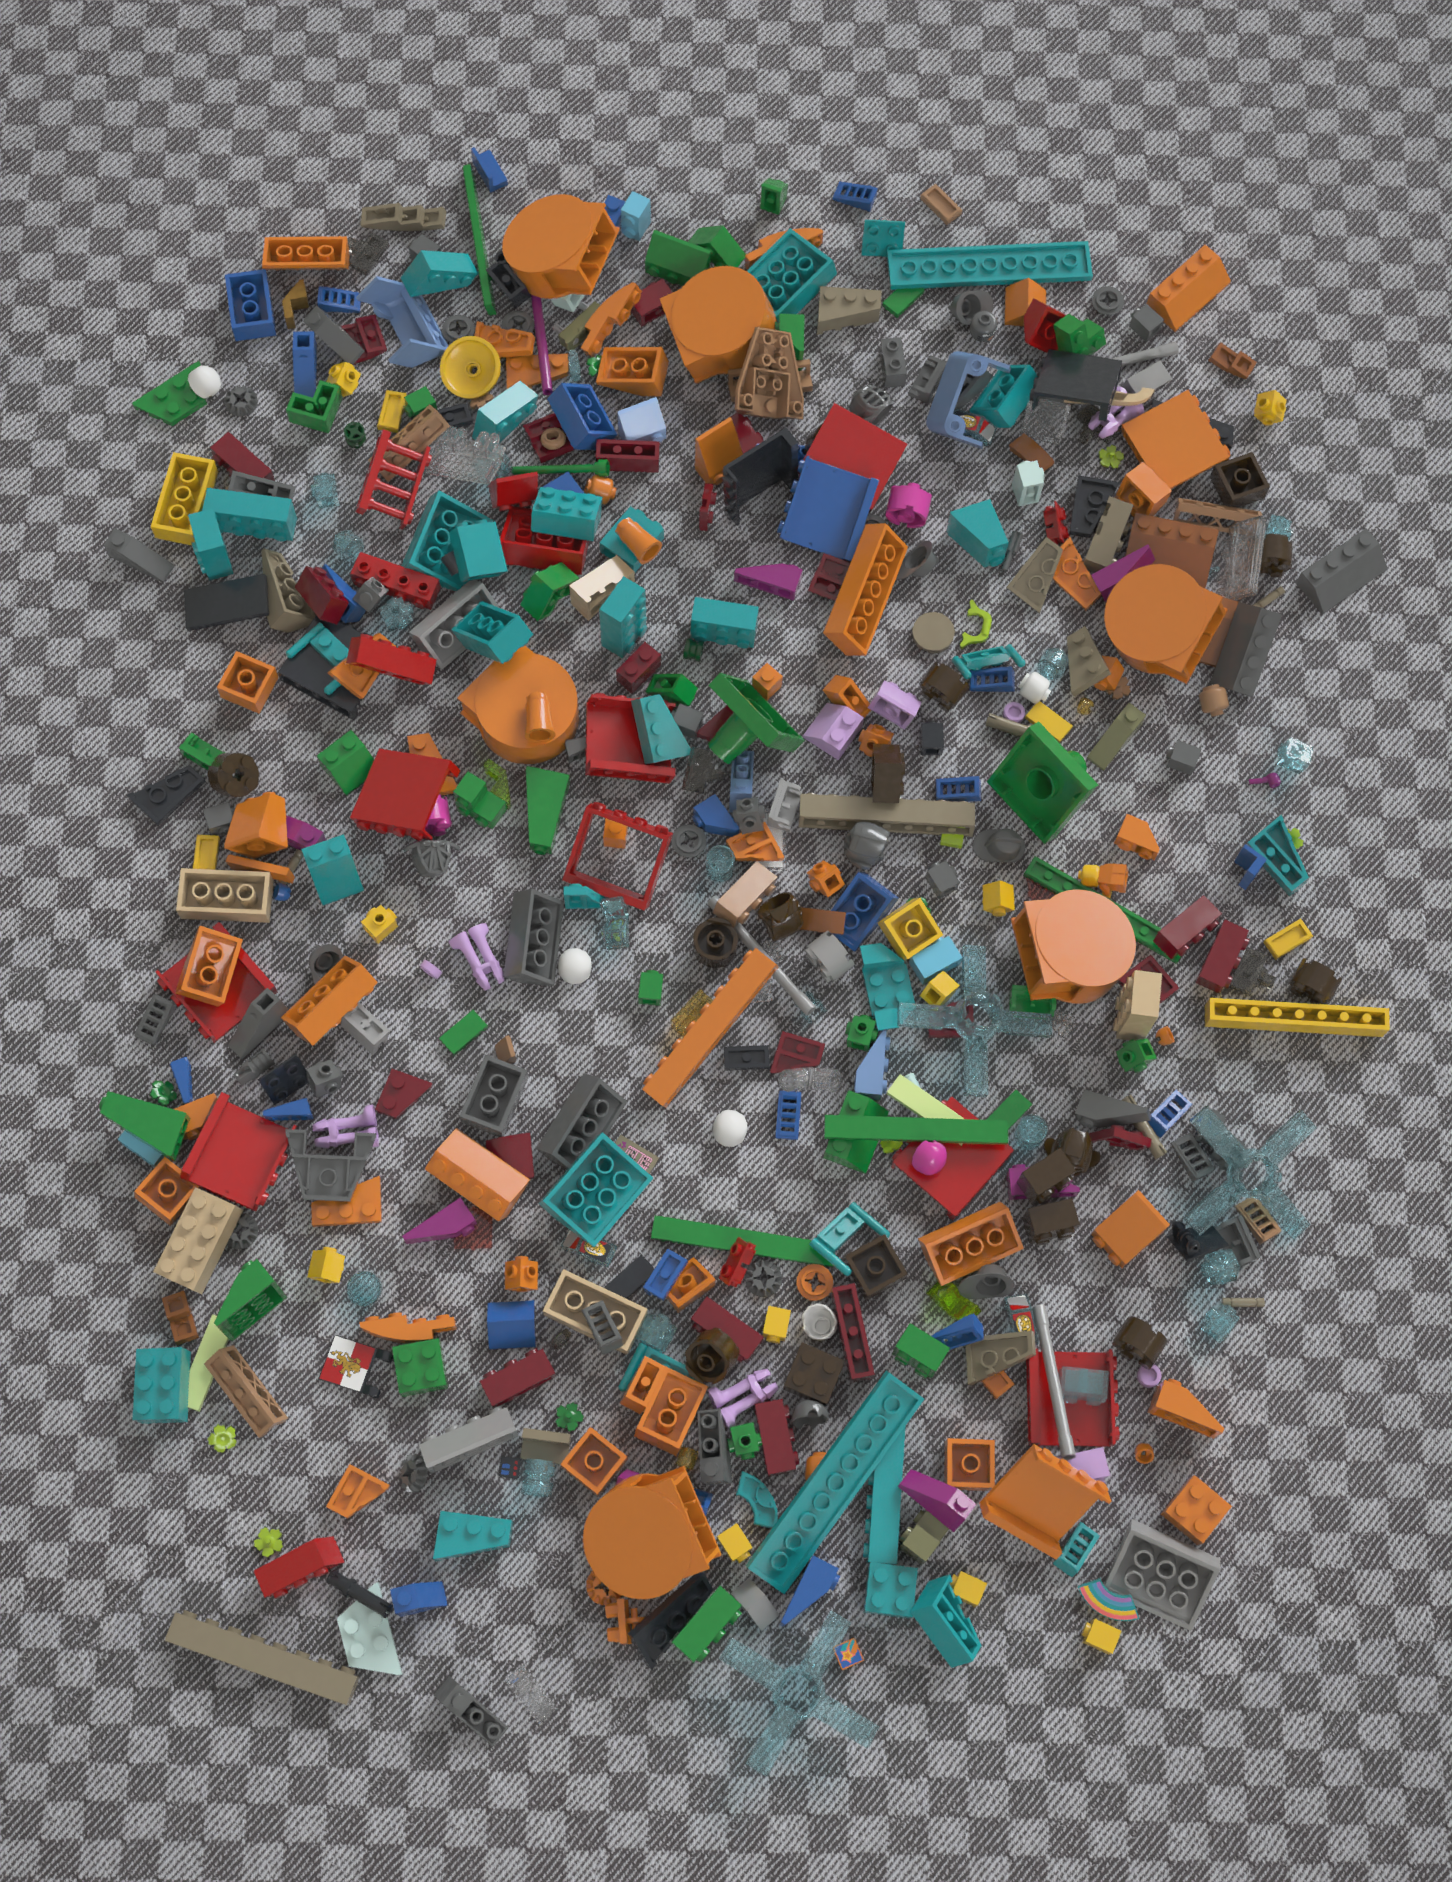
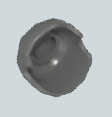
(810, 1413)

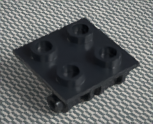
(284, 1079)
(1192, 1245)

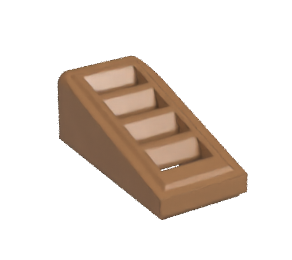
(1264, 1214)

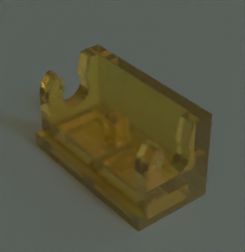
(690, 1012)

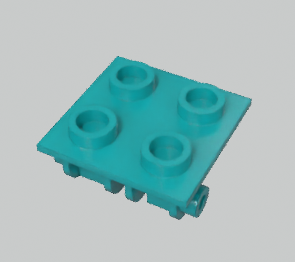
(882, 236)

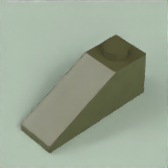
(1117, 736)

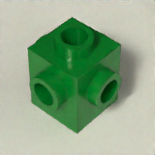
(861, 1032)
(1136, 1055)
(748, 1433)

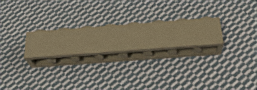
(907, 816)
(262, 1658)

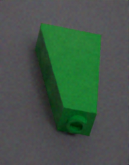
(545, 804)
(150, 1123)

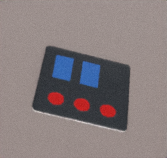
(509, 1467)

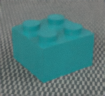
(890, 1590)

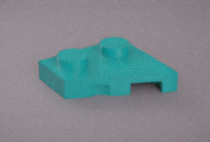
(581, 897)

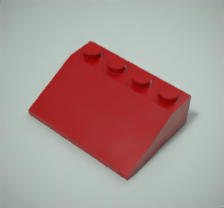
(537, 549)

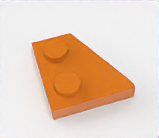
(755, 846)
(355, 1492)

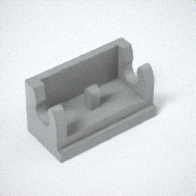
(1151, 377)
(784, 806)
(365, 1028)

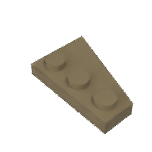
(1036, 575)
(1085, 661)
(998, 1354)

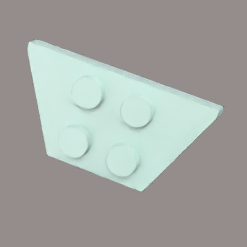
(368, 1638)

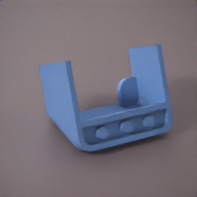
(410, 319)
(941, 416)

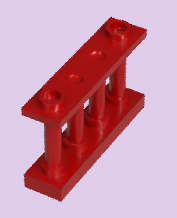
(372, 483)

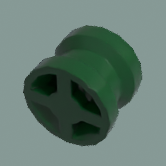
(355, 429)
(693, 650)

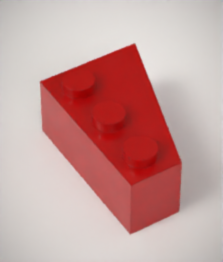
(298, 1566)

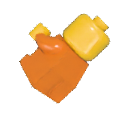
(1108, 876)

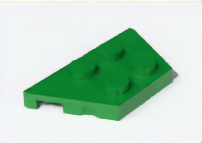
(172, 399)

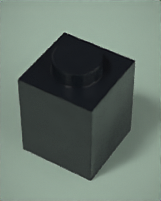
(931, 738)

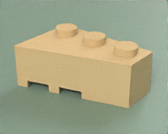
(594, 588)

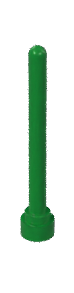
(600, 468)

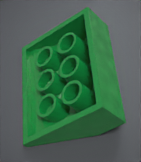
(248, 1300)

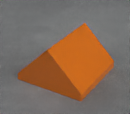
(1018, 298)
(690, 1285)

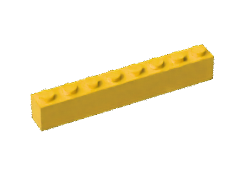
(1297, 1017)

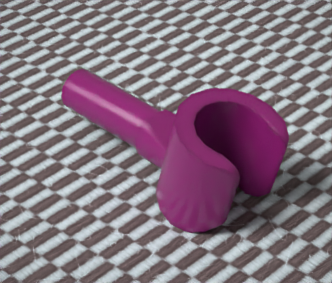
(1272, 779)

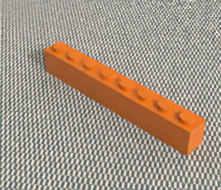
(710, 1027)

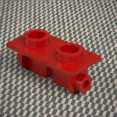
(1055, 517)
(732, 1271)

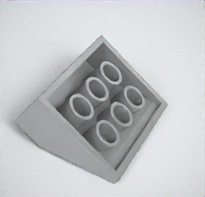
(1163, 1574)

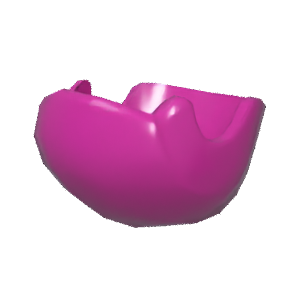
(929, 1157)

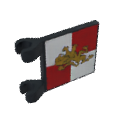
(350, 1365)

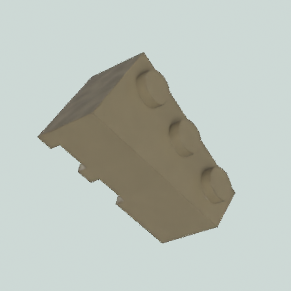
(847, 307)
(1108, 535)

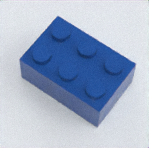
(250, 305)
(581, 415)

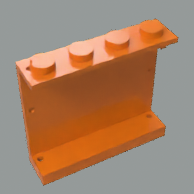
(1175, 440)
(1042, 1499)

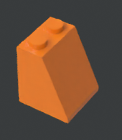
(258, 826)
(1129, 1229)

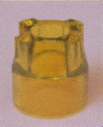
(687, 1457)

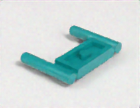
(327, 645)
(992, 656)
(840, 1231)
(644, 1350)

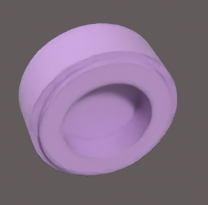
(1014, 711)
(430, 969)
(1149, 1378)

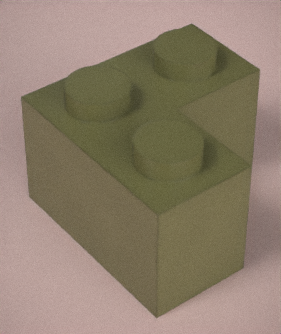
(923, 1538)

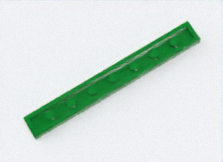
(479, 240)
(1058, 882)
(916, 1129)
(724, 1237)

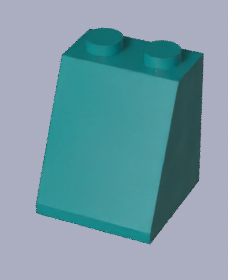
(979, 533)
(332, 869)

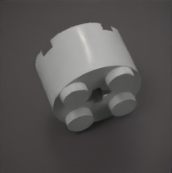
(829, 956)

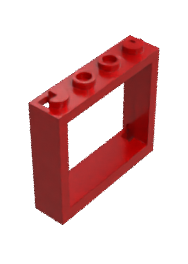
(602, 887)

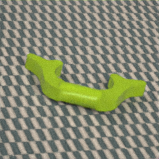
(983, 636)

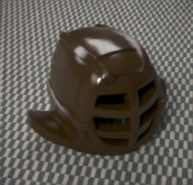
(781, 915)
(1076, 1147)

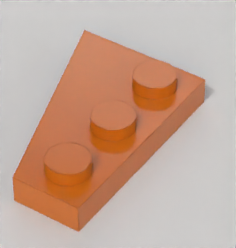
(506, 342)
(528, 371)
(1075, 578)
(355, 678)
(424, 745)
(362, 1209)

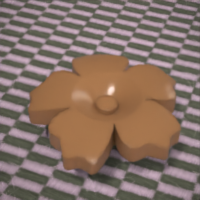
(481, 401)
(1121, 689)

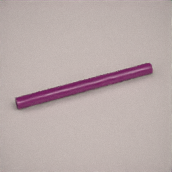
(541, 345)

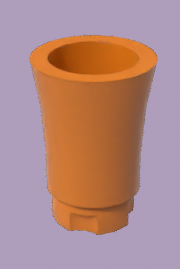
(638, 540)
(538, 718)

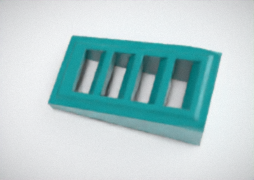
(1069, 1563)

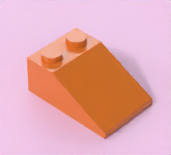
(634, 370)
(715, 450)
(209, 966)
(1182, 1408)
(670, 1411)

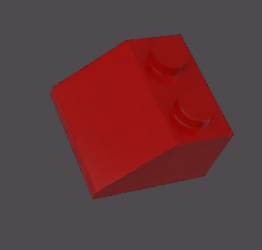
(1039, 325)
(514, 490)

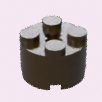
(1276, 555)
(944, 686)
(245, 776)
(715, 955)
(1315, 982)
(1139, 1342)
(711, 1356)

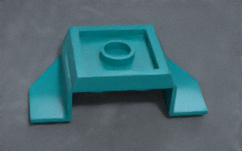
(885, 983)

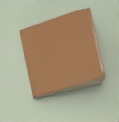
(505, 1050)

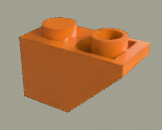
(1137, 837)

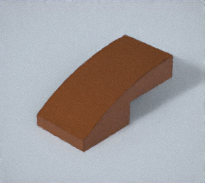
(1231, 362)
(1031, 451)
(823, 920)
(180, 1318)

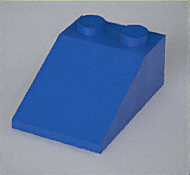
(864, 905)
(813, 1585)

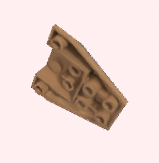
(770, 378)

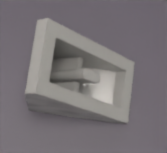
(755, 1604)

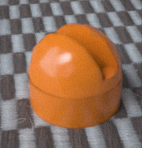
(1165, 1035)
(1149, 1453)

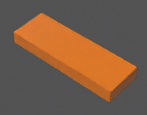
(245, 864)

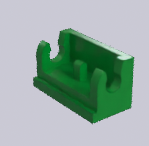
(199, 751)
(1020, 1001)

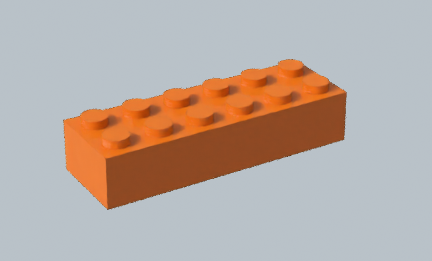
(865, 589)

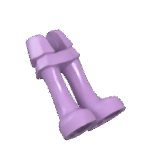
(1113, 423)
(478, 934)
(366, 1119)
(720, 1398)

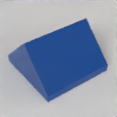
(511, 1325)

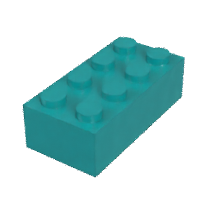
(252, 514)
(623, 617)
(492, 632)

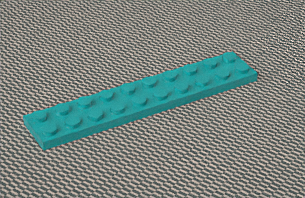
(989, 265)
(834, 1482)

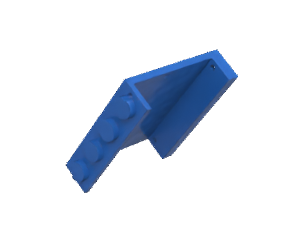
(827, 509)

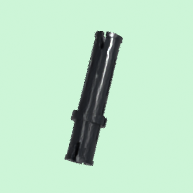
(352, 1589)

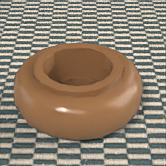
(556, 443)

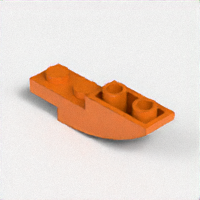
(812, 235)
(613, 310)
(398, 1330)

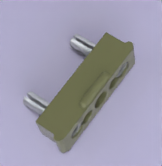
(575, 332)

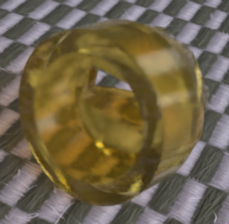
(1084, 706)

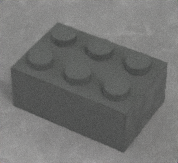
(494, 1096)

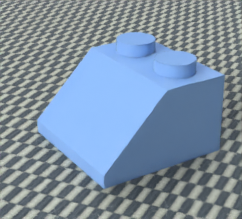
(642, 422)

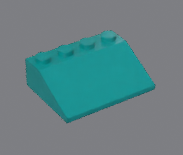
(792, 273)
(433, 538)
(596, 1190)

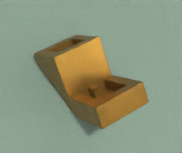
(294, 300)

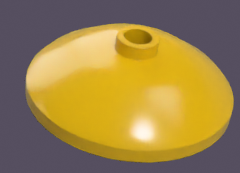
(459, 361)

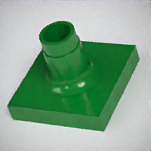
(751, 719)
(1043, 782)

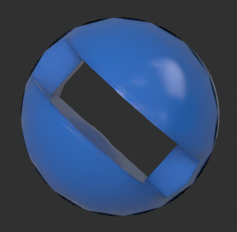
(281, 892)

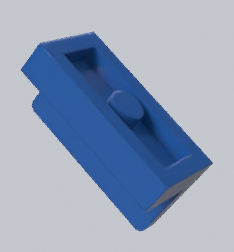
(489, 169)
(1251, 862)
(665, 1275)

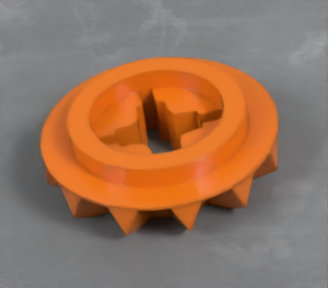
(824, 1277)
(598, 1595)

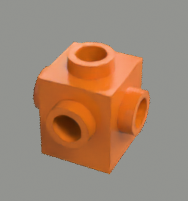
(874, 735)
(825, 878)
(521, 1274)

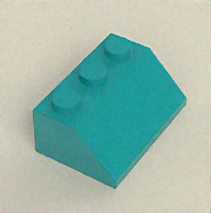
(1005, 396)

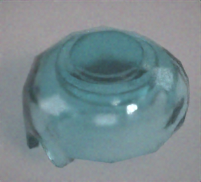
(364, 1288)

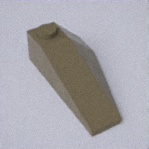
(286, 606)

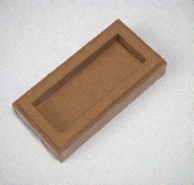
(941, 204)

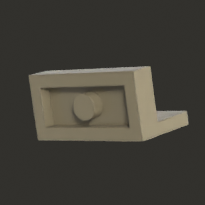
(545, 1445)

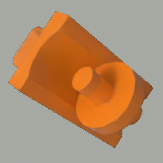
(621, 1611)

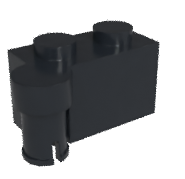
(507, 281)

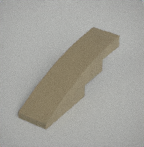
(400, 218)

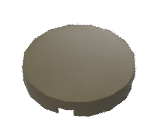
(933, 632)

